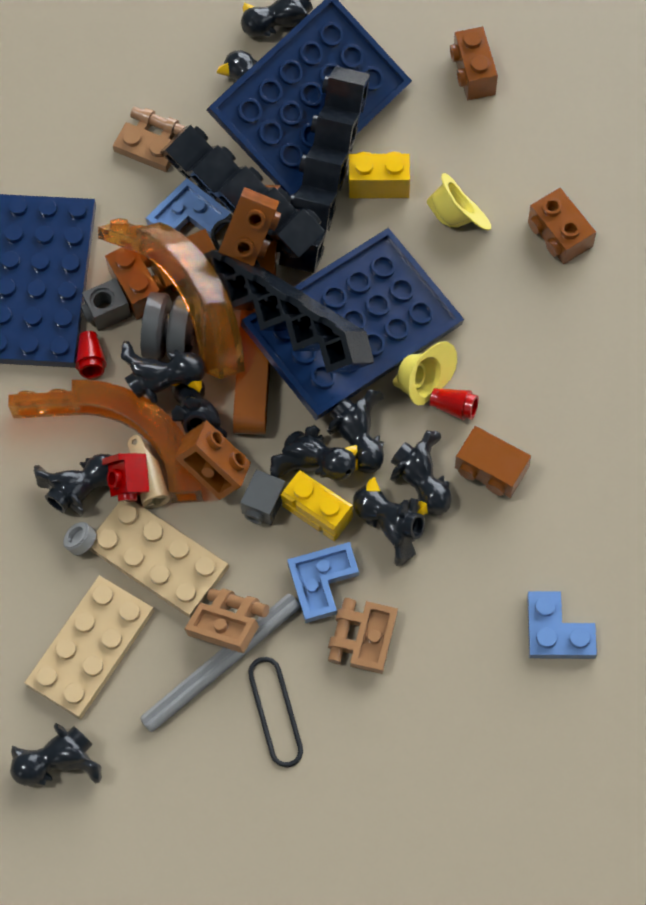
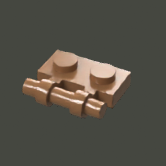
(144, 145)
(224, 627)
(373, 636)

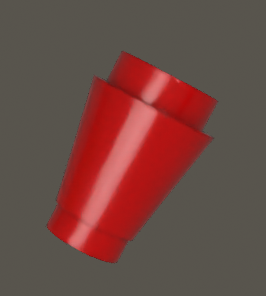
(90, 357)
(455, 402)

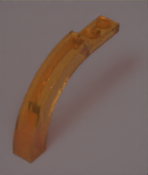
(196, 282)
(122, 406)

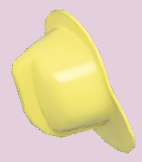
(454, 207)
(426, 371)

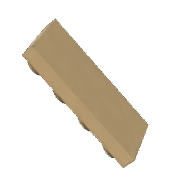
(158, 556)
(89, 647)

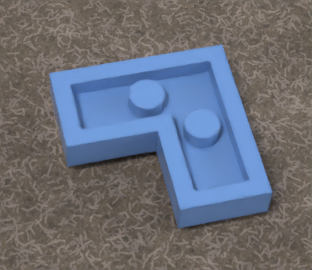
(192, 205)
(315, 572)
(551, 637)

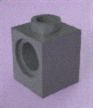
(110, 293)
(262, 498)

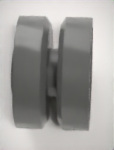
(165, 327)

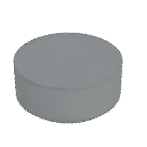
(79, 538)

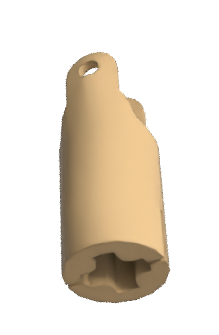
(158, 491)

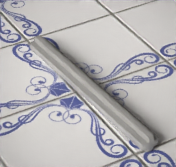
(216, 666)

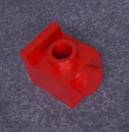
(127, 475)

